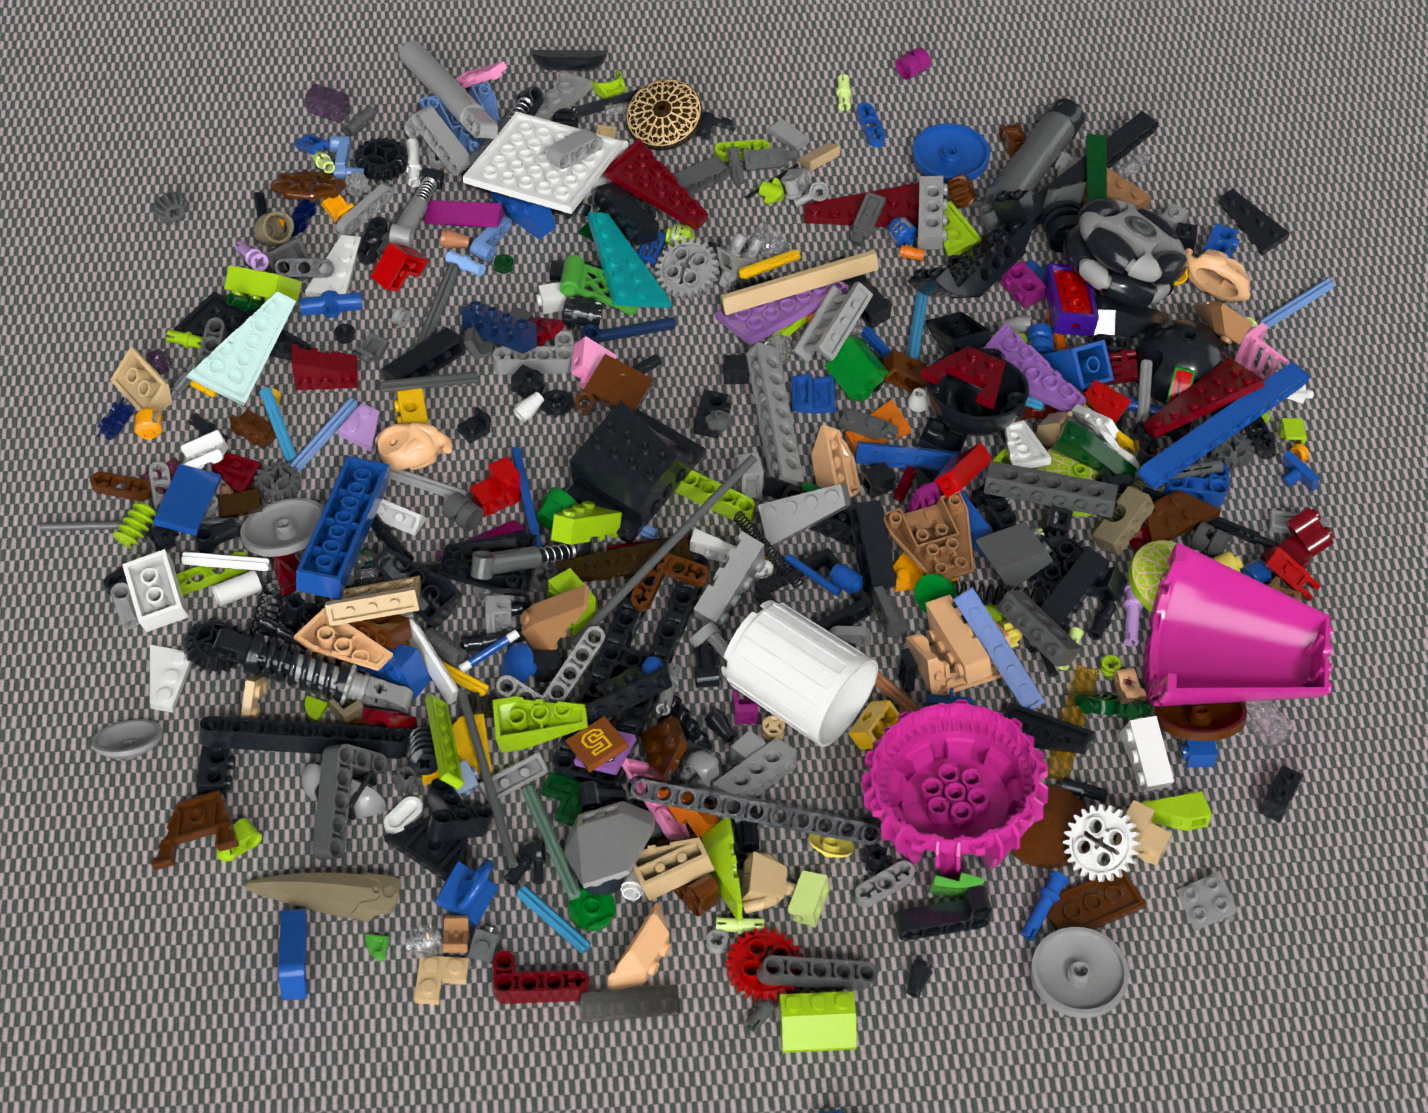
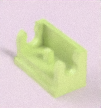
(809, 898)

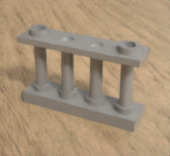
(832, 322)

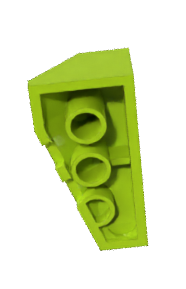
(719, 848)

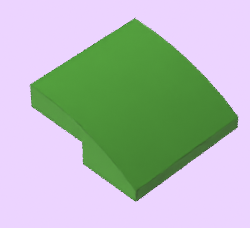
(957, 887)

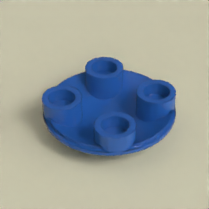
(519, 662)

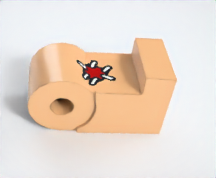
(1128, 685)

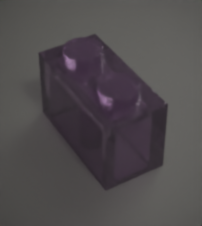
(327, 103)

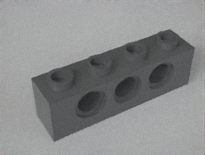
(1039, 628)

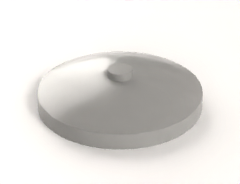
(281, 527)
(1079, 972)

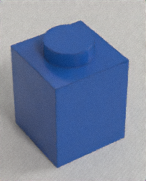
(1199, 753)

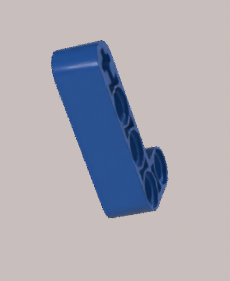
(293, 954)

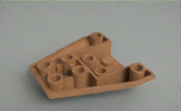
(935, 536)

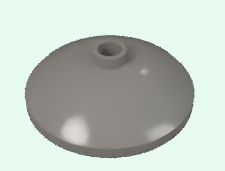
(127, 738)

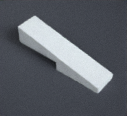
(718, 549)

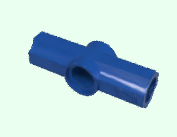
(330, 303)

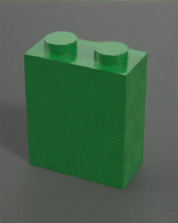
(856, 369)

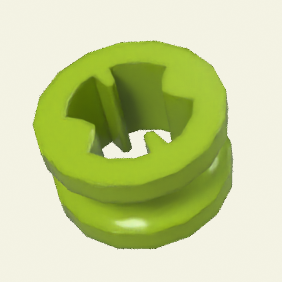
(1110, 659)

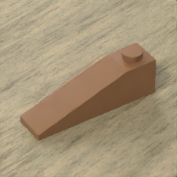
(1223, 321)
(549, 619)

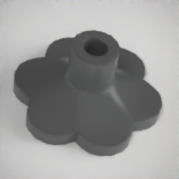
(718, 420)

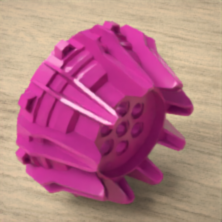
(968, 747)

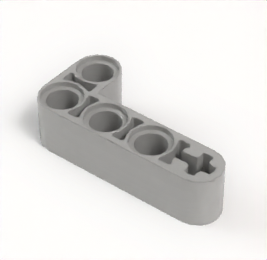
(440, 139)
(545, 359)

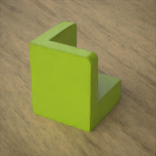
(1293, 430)

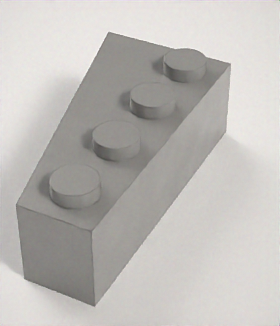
(794, 514)
(731, 581)

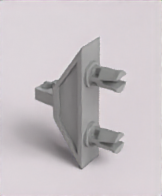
(733, 259)

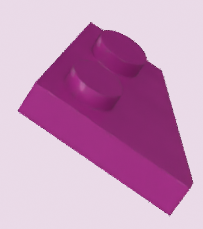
(924, 497)

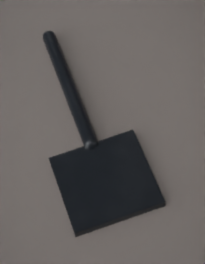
(775, 487)

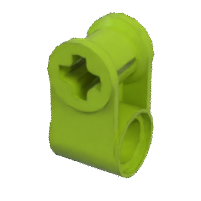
(247, 836)

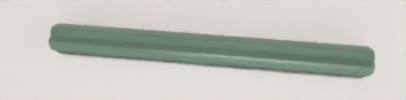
(551, 842)

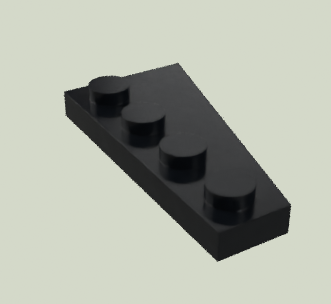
(1256, 224)
(1051, 732)

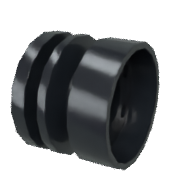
(1057, 221)

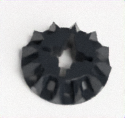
(555, 397)

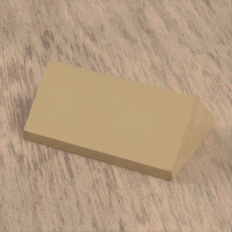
(141, 383)

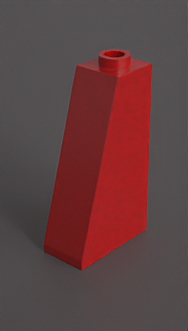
(962, 469)

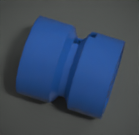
(1041, 338)

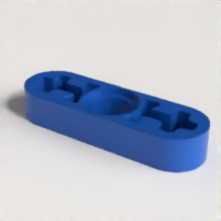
(862, 110)

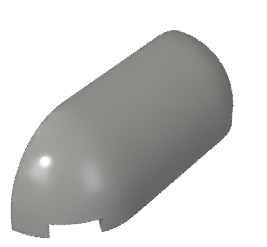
(368, 803)

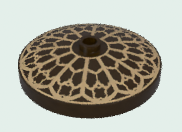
(664, 114)

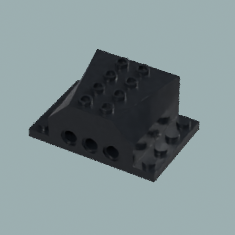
(632, 467)

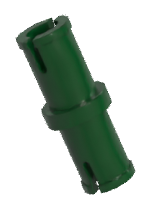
(244, 302)

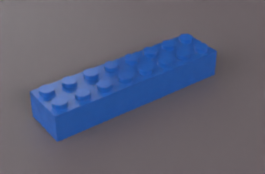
(342, 528)

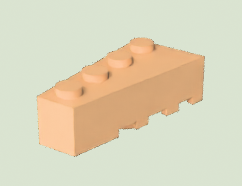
(957, 640)

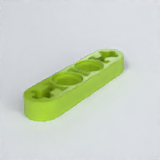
(209, 577)

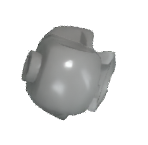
(700, 770)

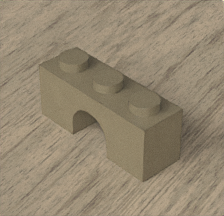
(1116, 535)

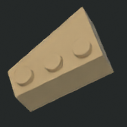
(671, 866)

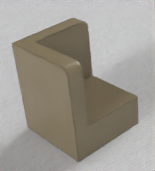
(346, 712)

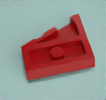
(1106, 401)

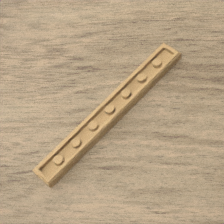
(799, 282)

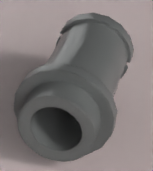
(759, 1016)

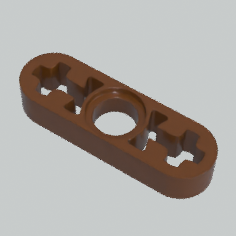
(113, 480)

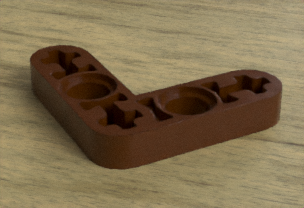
(666, 569)

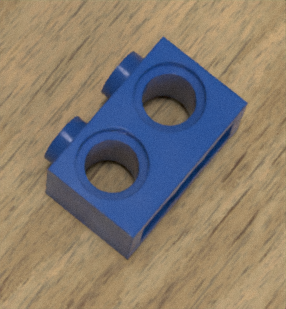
(1223, 239)

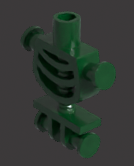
(1111, 704)

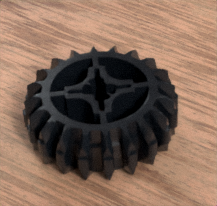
(381, 159)
(199, 647)

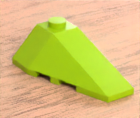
(531, 722)

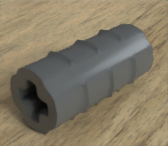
(445, 647)

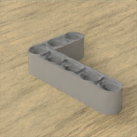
(559, 682)

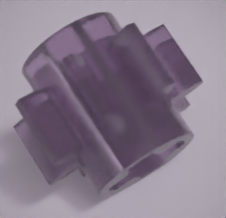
(159, 361)

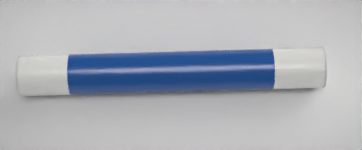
(485, 653)

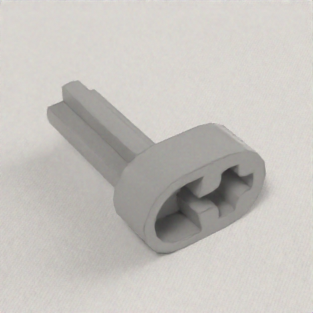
(711, 635)

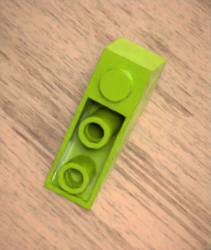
(1182, 811)

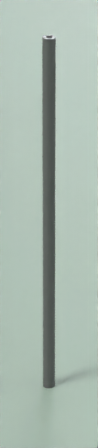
(666, 547)

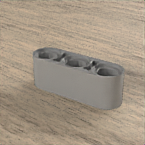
(574, 148)

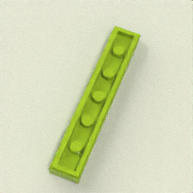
(444, 741)

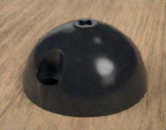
(1179, 344)
(956, 404)

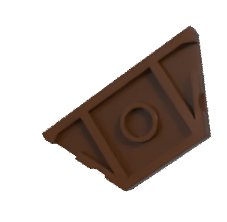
(1178, 515)
(664, 747)

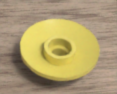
(830, 846)

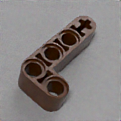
(698, 894)

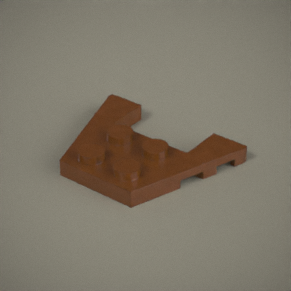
(194, 820)

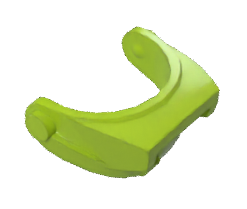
(614, 87)

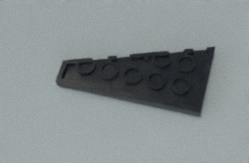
(233, 318)

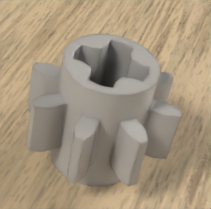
(356, 184)

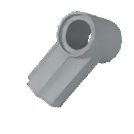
(124, 606)

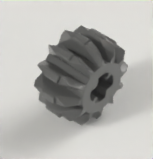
(170, 207)

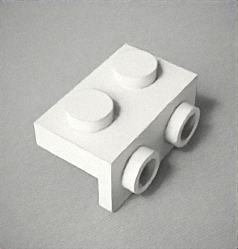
(204, 450)

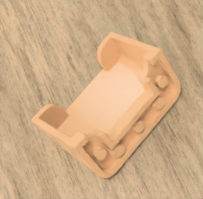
(936, 670)

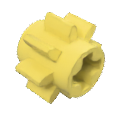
(1015, 634)

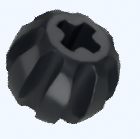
(566, 117)

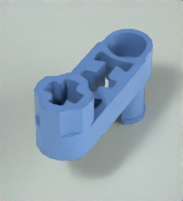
(342, 146)
(484, 244)

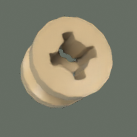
(774, 724)

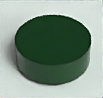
(503, 263)

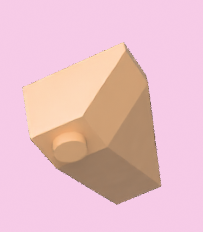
(342, 642)

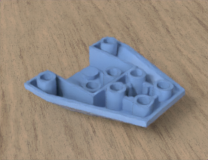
(484, 97)

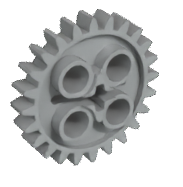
(687, 269)

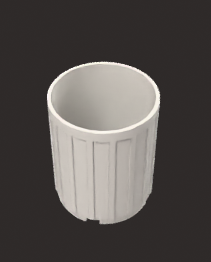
(799, 672)

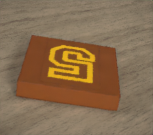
(597, 744)

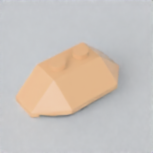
(834, 461)
(643, 953)

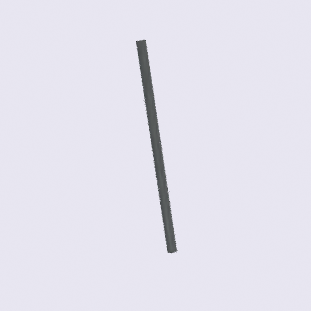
(107, 525)
(487, 779)

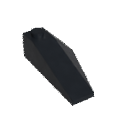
(437, 593)

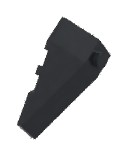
(1125, 320)

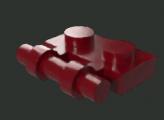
(1124, 370)

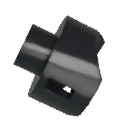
(156, 541)

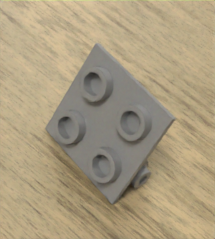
(1207, 901)

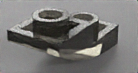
(480, 704)

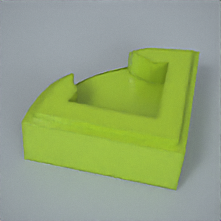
(315, 708)

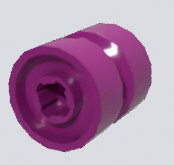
(913, 63)

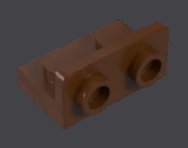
(253, 428)

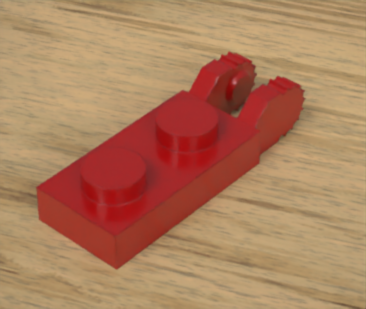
(1291, 572)

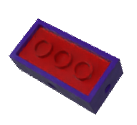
(1070, 301)

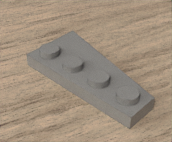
(564, 94)

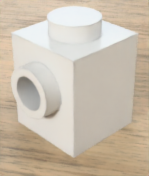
(550, 298)

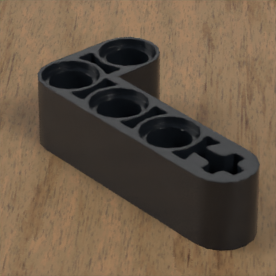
(1257, 437)
(946, 917)

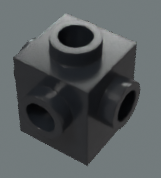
(527, 381)

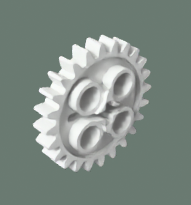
(1111, 824)

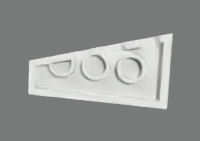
(344, 258)

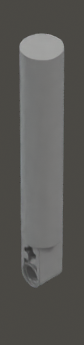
(448, 90)

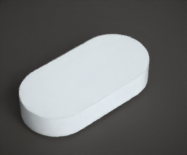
(405, 813)

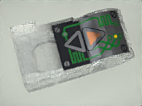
(368, 569)

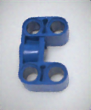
(1209, 489)

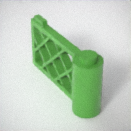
(575, 280)

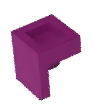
(744, 710)

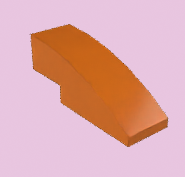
(698, 821)

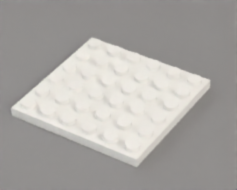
(519, 168)

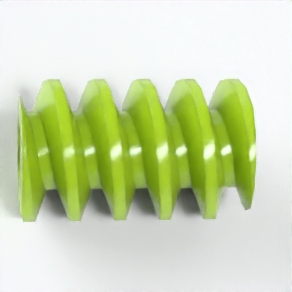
(134, 524)

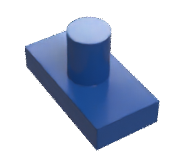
(1298, 471)

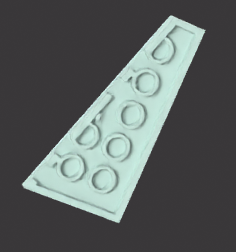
(241, 357)

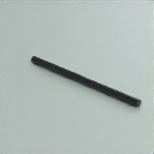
(778, 177)

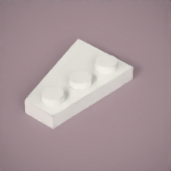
(1024, 446)
(167, 676)

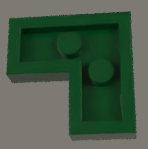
(566, 791)

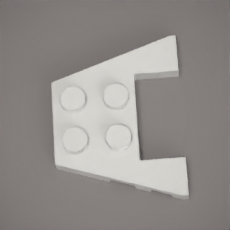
(1103, 427)

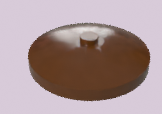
(1202, 721)
(1043, 841)

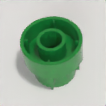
(553, 503)

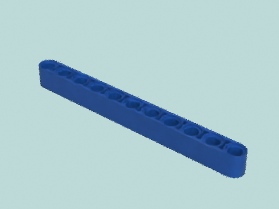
(1222, 426)

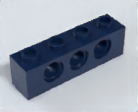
(500, 327)

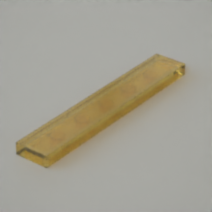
(1083, 682)

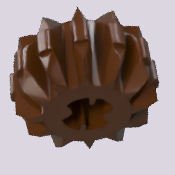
(961, 191)

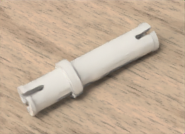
(413, 168)

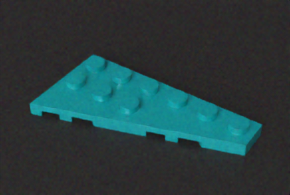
(624, 271)

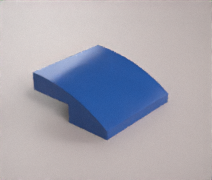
(813, 394)

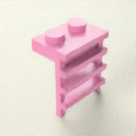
(1250, 348)

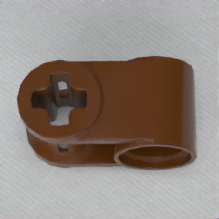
(1012, 137)

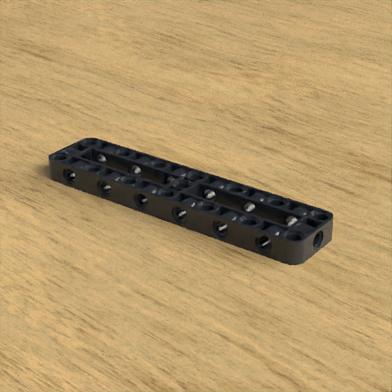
(617, 646)

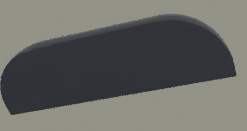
(569, 59)

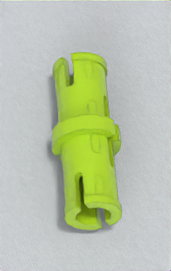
(185, 339)

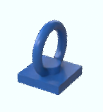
(468, 891)

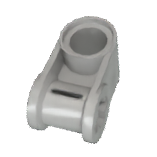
(796, 182)

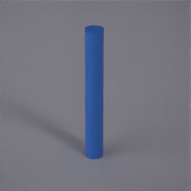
(813, 575)

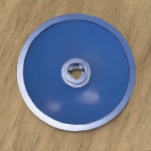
(951, 151)

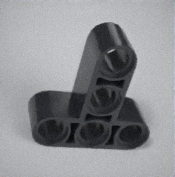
(452, 817)

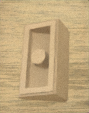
(820, 156)

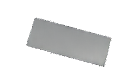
(516, 776)

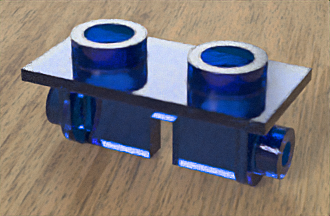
(110, 425)

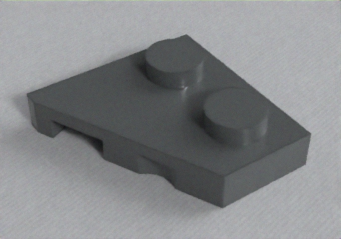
(1066, 192)

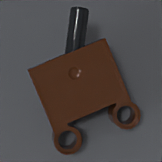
(618, 382)

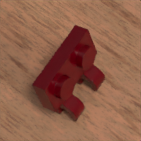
(546, 328)

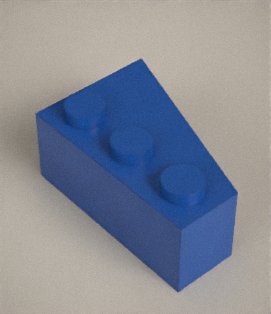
(530, 216)
(403, 669)

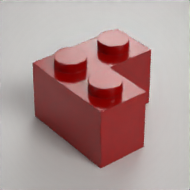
(396, 265)
(499, 490)

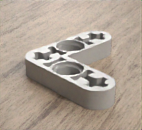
(165, 482)

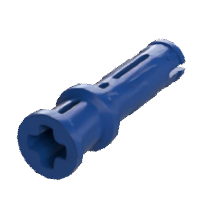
(1048, 895)

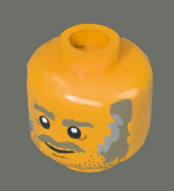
(148, 423)

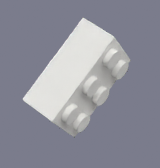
(155, 590)

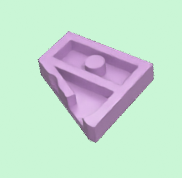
(361, 427)

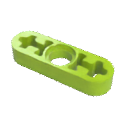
(746, 144)

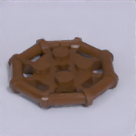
(308, 185)

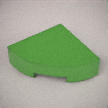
(377, 946)

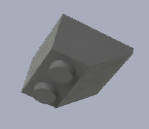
(291, 249)

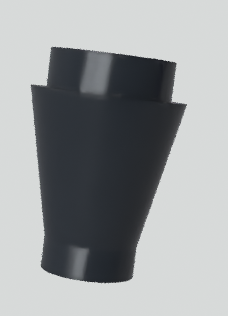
(720, 725)
(918, 977)

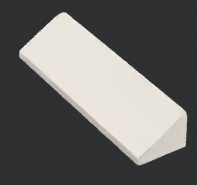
(400, 517)
(433, 663)

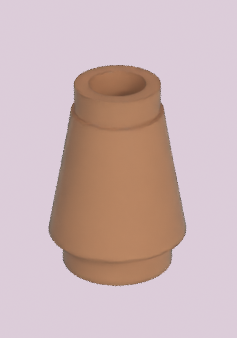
(453, 239)

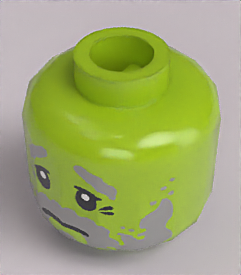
(677, 233)

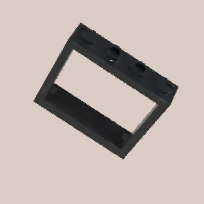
(845, 617)

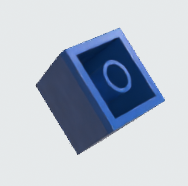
(1082, 363)

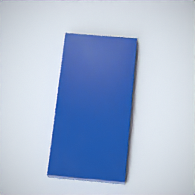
(187, 499)

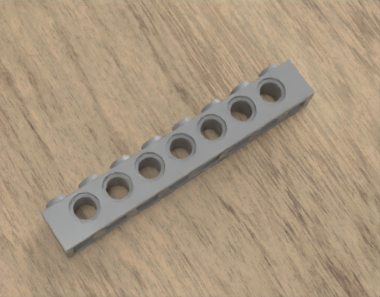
(774, 414)

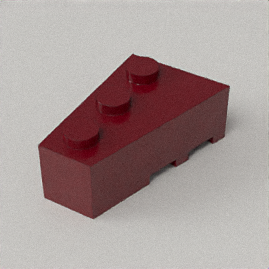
(323, 370)

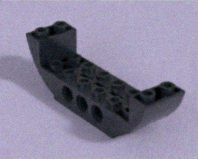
(987, 259)

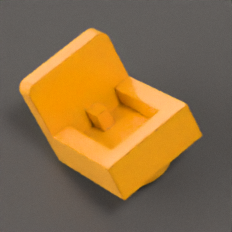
(336, 207)

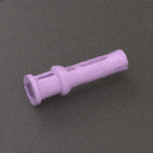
(253, 257)
(1133, 610)

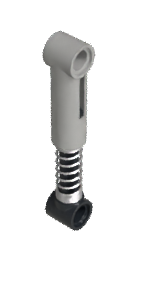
(404, 230)

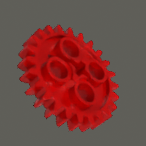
(743, 959)

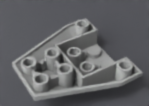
(607, 842)

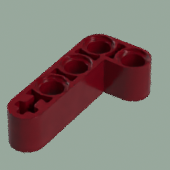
(539, 980)

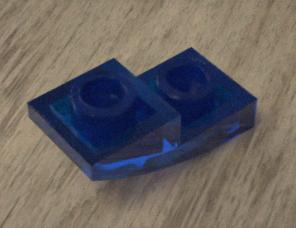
(300, 215)

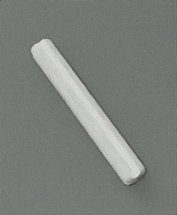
(225, 561)

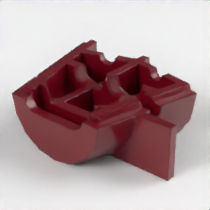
(388, 717)

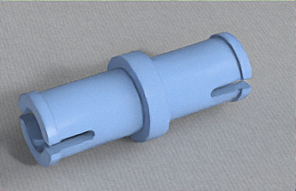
(465, 263)

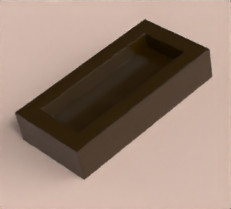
(240, 503)

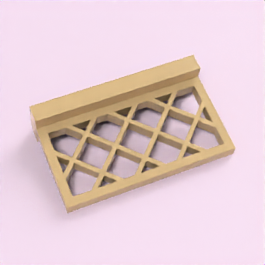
(375, 601)

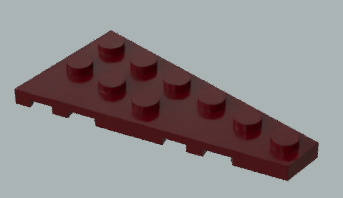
(651, 181)
(900, 202)
(1216, 389)

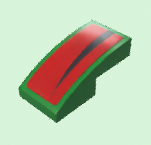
(1180, 382)

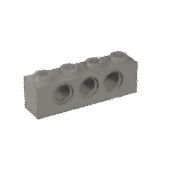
(931, 212)
(758, 771)

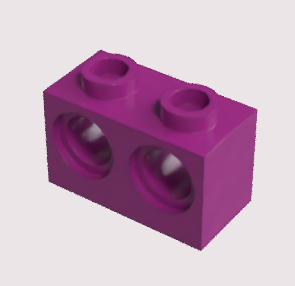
(1023, 285)

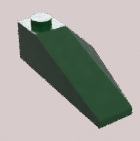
(1089, 448)

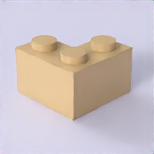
(1153, 838)

